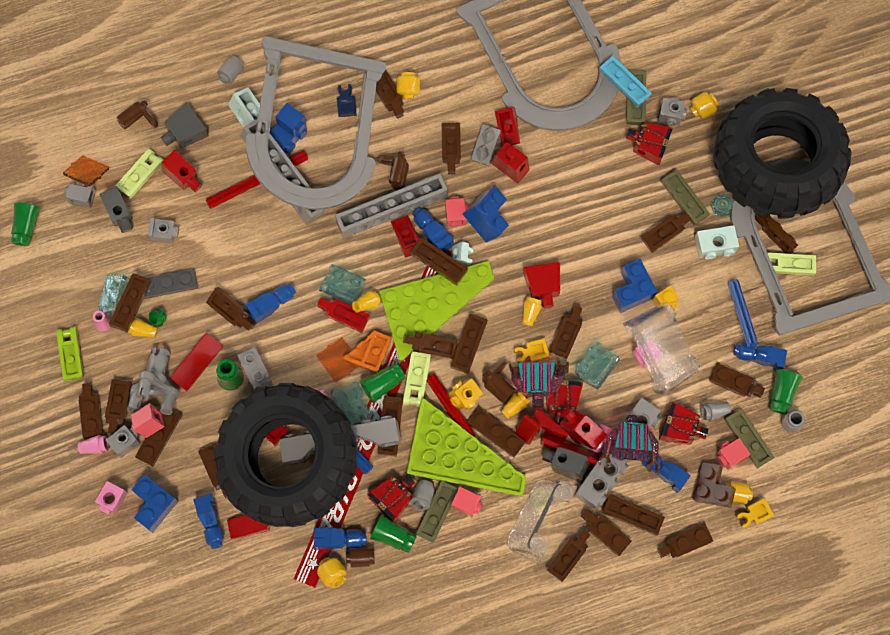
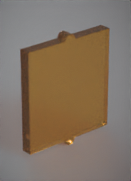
(86, 171)
(333, 361)

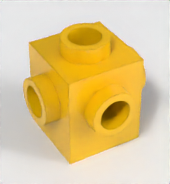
(464, 394)

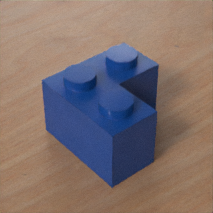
(289, 128)
(484, 215)
(638, 287)
(157, 504)

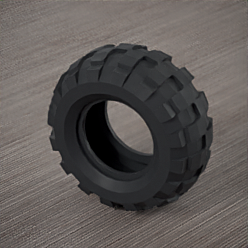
(793, 117)
(239, 447)

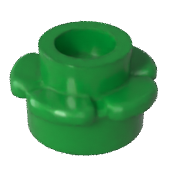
(157, 317)

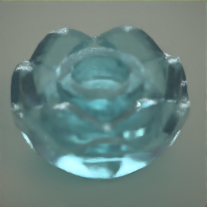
(721, 210)

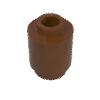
(360, 557)

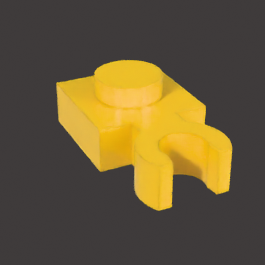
(535, 350)
(757, 513)

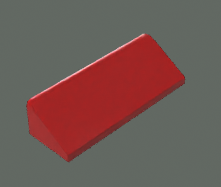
(196, 362)
(553, 442)

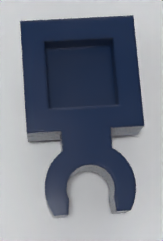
(346, 104)

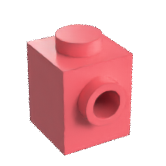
(454, 211)
(147, 420)
(732, 453)
(466, 502)

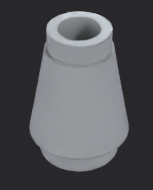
(713, 411)

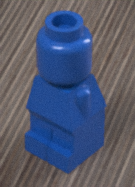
(433, 230)
(267, 303)
(762, 355)
(670, 473)
(208, 517)
(336, 538)

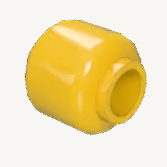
(408, 85)
(704, 105)
(331, 572)

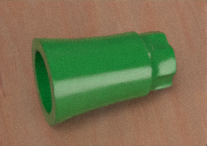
(23, 223)
(231, 380)
(382, 382)
(784, 391)
(393, 534)

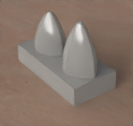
(485, 145)

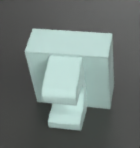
(460, 252)

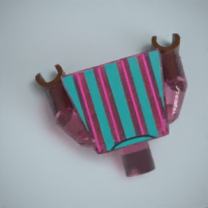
(538, 379)
(632, 442)

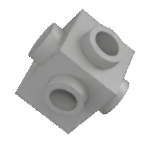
(672, 111)

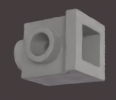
(80, 195)
(162, 236)

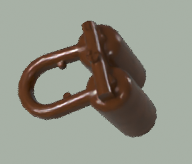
(133, 114)
(398, 170)
(497, 385)

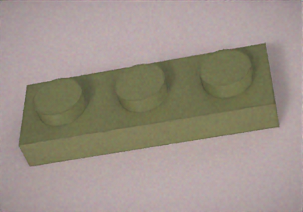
(637, 115)
(685, 197)
(744, 429)
(437, 512)

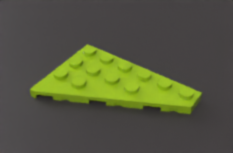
(430, 303)
(453, 455)

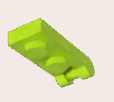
(69, 354)

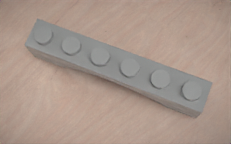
(300, 448)

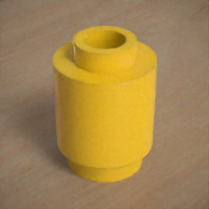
(743, 492)

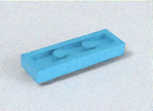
(625, 81)

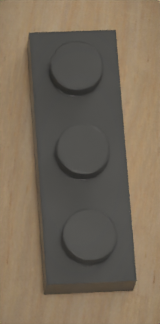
(172, 283)

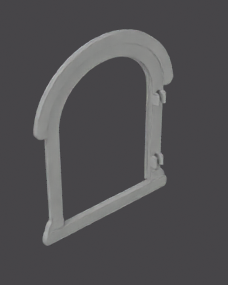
(527, 109)
(257, 144)
(745, 226)

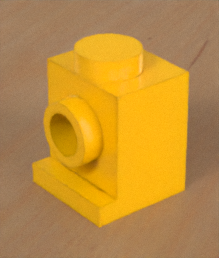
(666, 296)

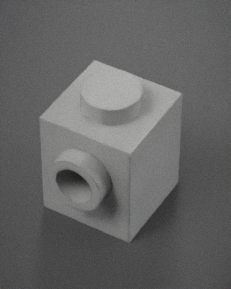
(123, 441)

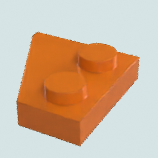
(370, 352)

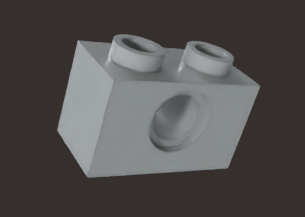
(255, 369)

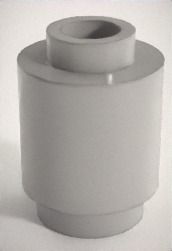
(230, 70)
(795, 416)
(422, 495)

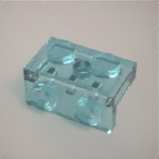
(342, 284)
(111, 293)
(596, 366)
(351, 403)

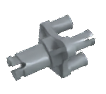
(154, 383)

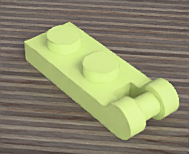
(139, 173)
(794, 263)
(416, 378)

